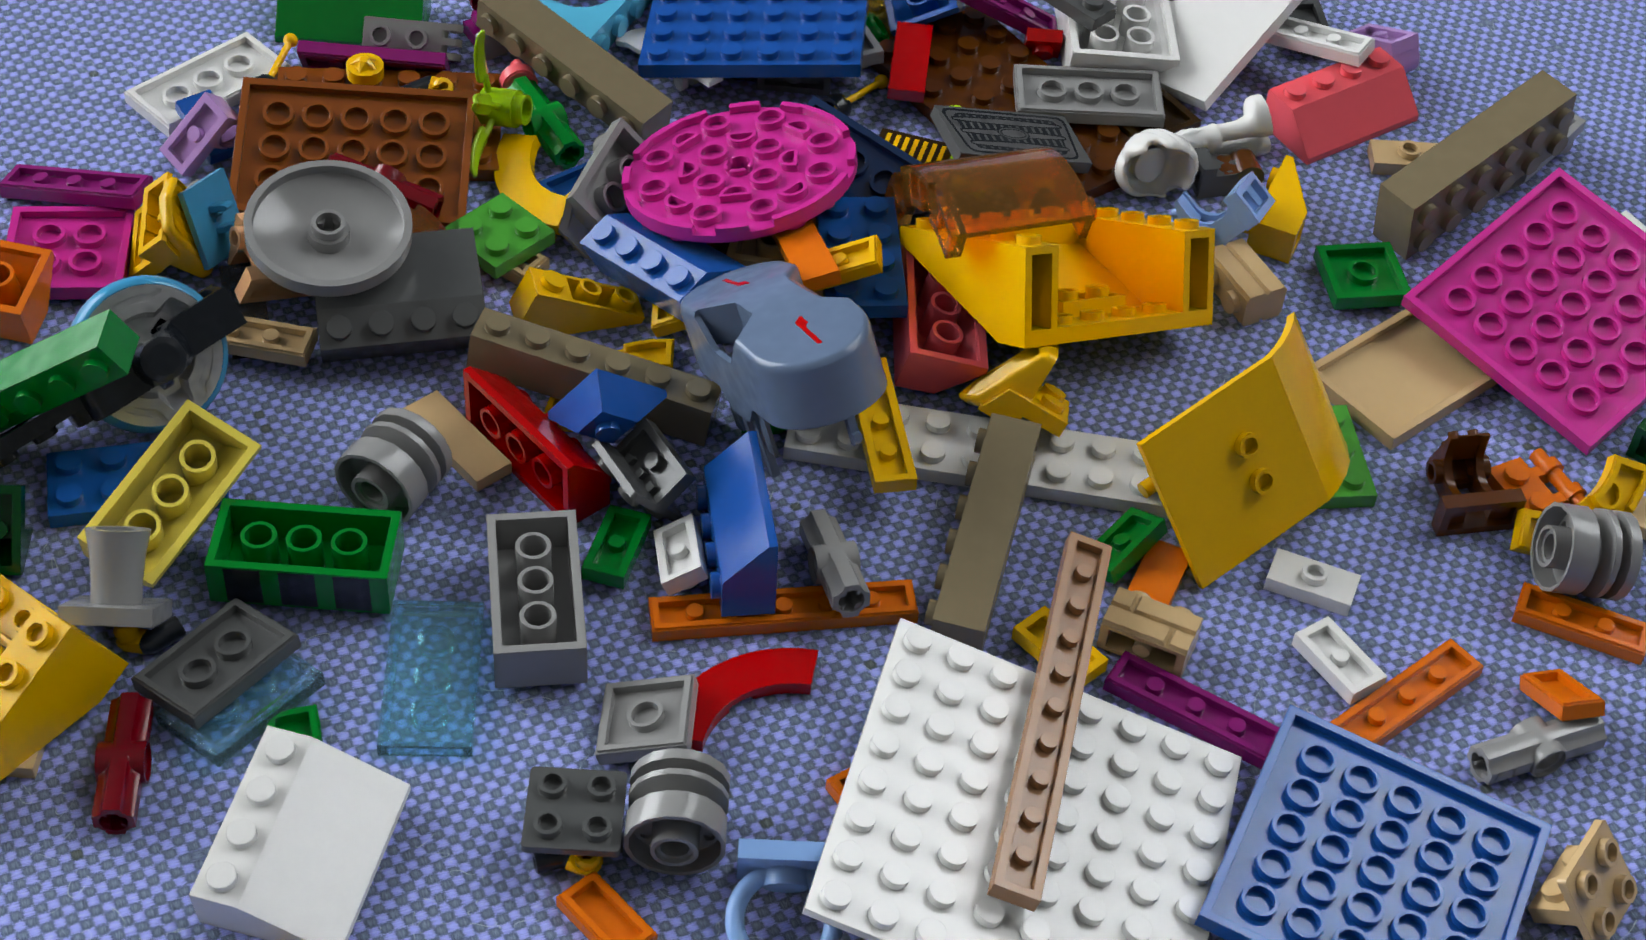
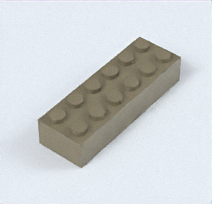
(1474, 164)

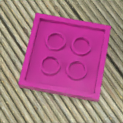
(87, 244)

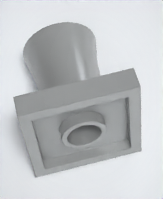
(116, 582)

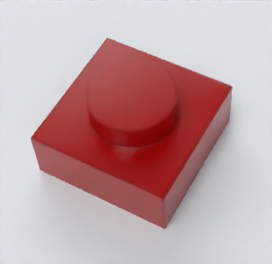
(1044, 42)

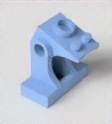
(1246, 208)

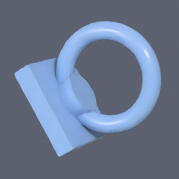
(777, 867)

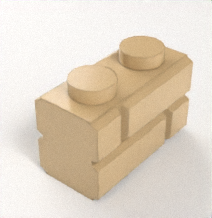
(1246, 283)
(1150, 630)

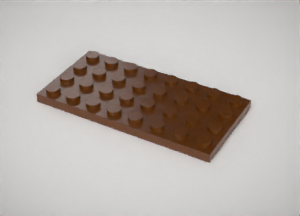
(974, 69)

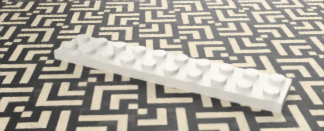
(1066, 468)

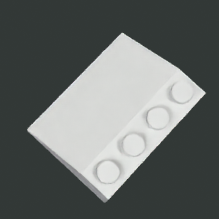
(1136, 39)
(298, 842)

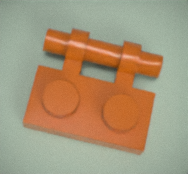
(1532, 480)

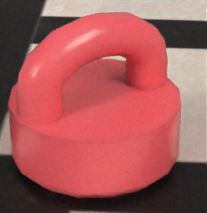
(516, 70)

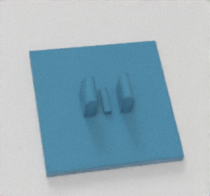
(210, 215)

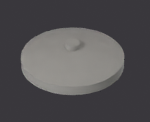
(328, 228)

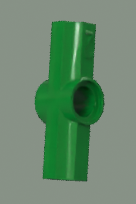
(550, 125)

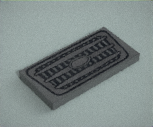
(987, 131)

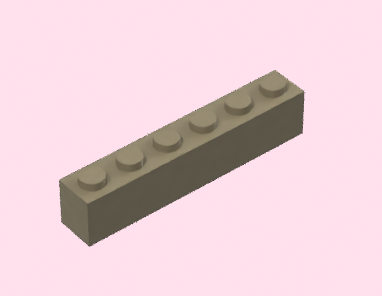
(575, 64)
(558, 362)
(985, 530)

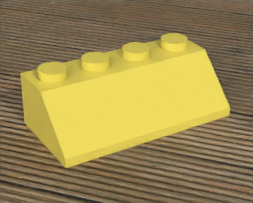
(177, 484)

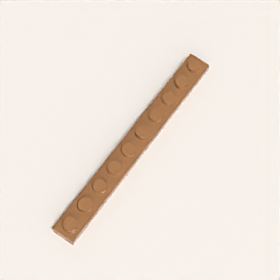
(1050, 725)

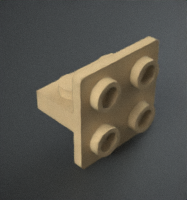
(1587, 886)

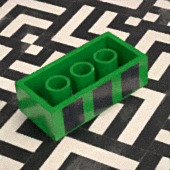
(305, 556)

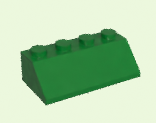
(341, 19)

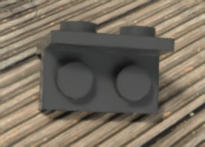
(646, 470)
(574, 812)

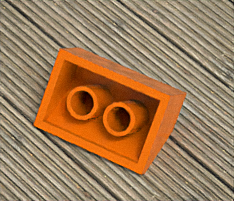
(24, 290)

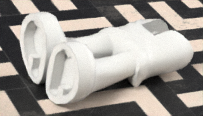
(1248, 131)

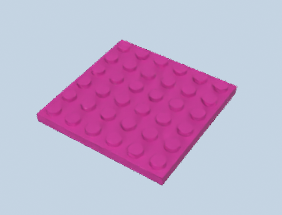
(1550, 308)

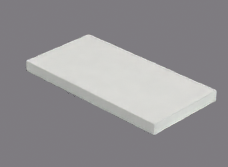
(1217, 43)

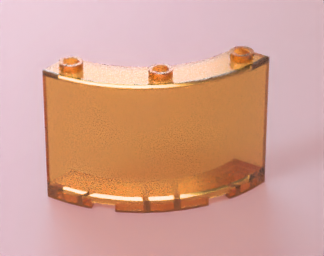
(992, 195)

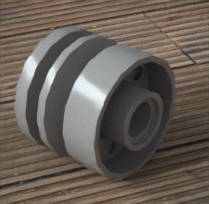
(394, 463)
(1586, 551)
(677, 811)

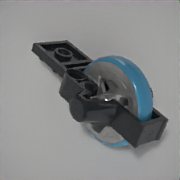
(178, 341)

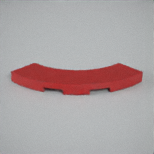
(747, 676)

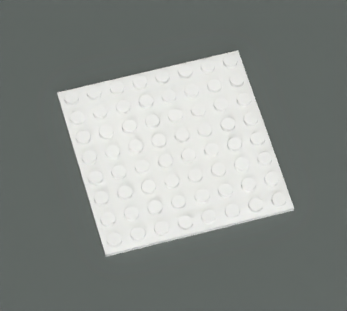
(930, 795)

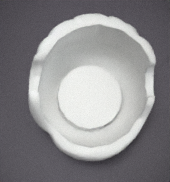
(1156, 163)

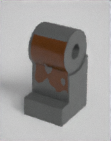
(1221, 172)

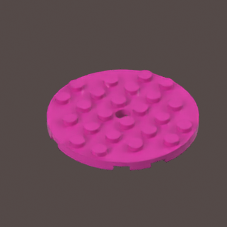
(740, 172)

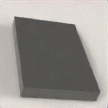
(216, 663)

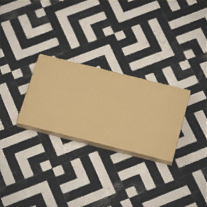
(1400, 379)

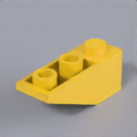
(1283, 224)
(573, 303)

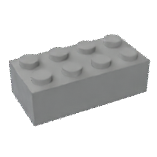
(536, 599)

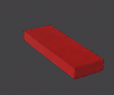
(910, 62)

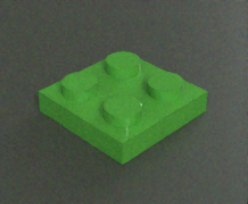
(505, 234)

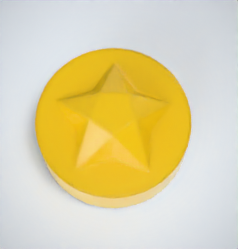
(365, 69)

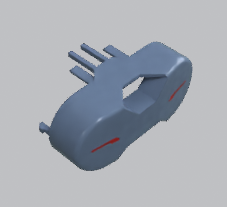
(794, 354)

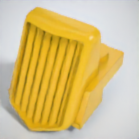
(162, 232)
(1018, 392)

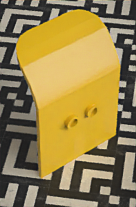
(1247, 459)

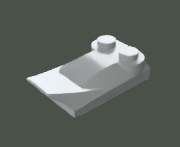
(599, 184)

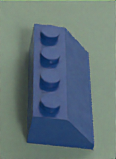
(653, 263)
(739, 530)

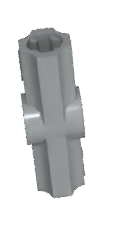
(834, 563)
(1535, 748)

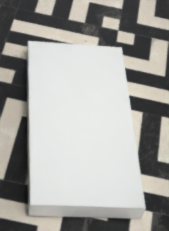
(216, 69)

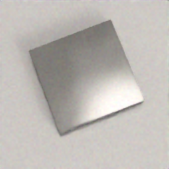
(646, 717)

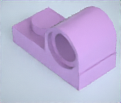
(1396, 42)
(205, 127)

